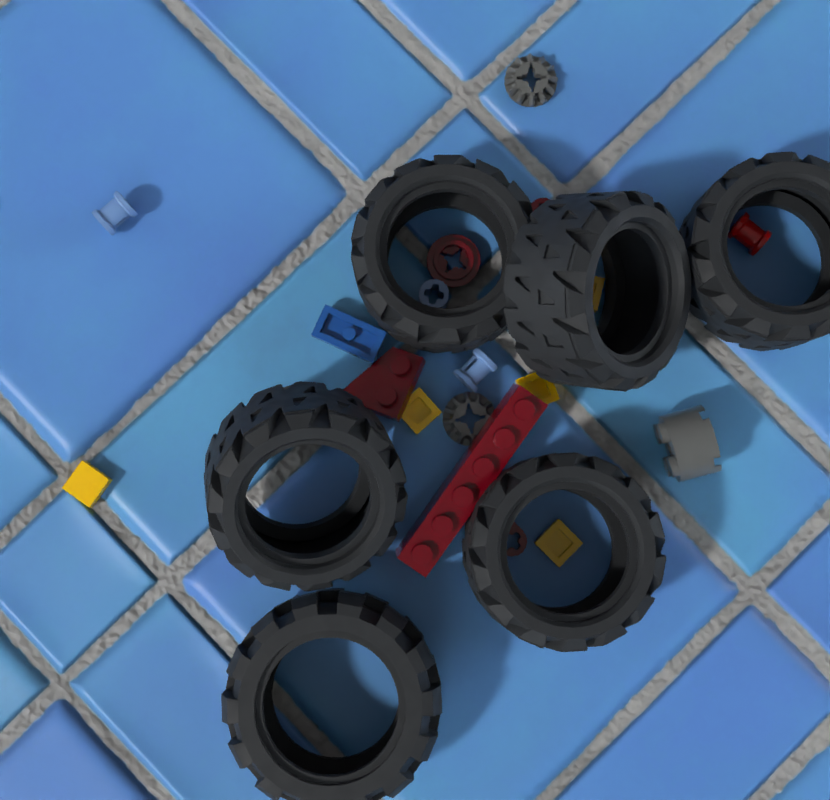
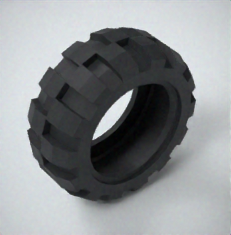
(282, 764)

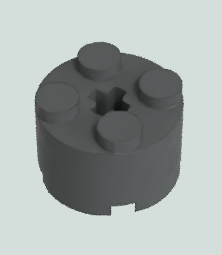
(688, 443)

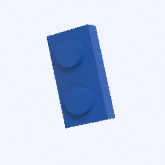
(349, 334)

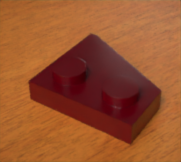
(388, 383)

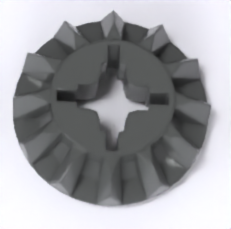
(520, 91)
(457, 408)

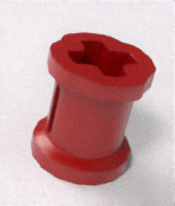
(749, 234)

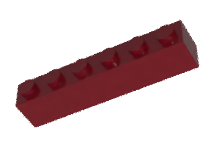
(469, 479)

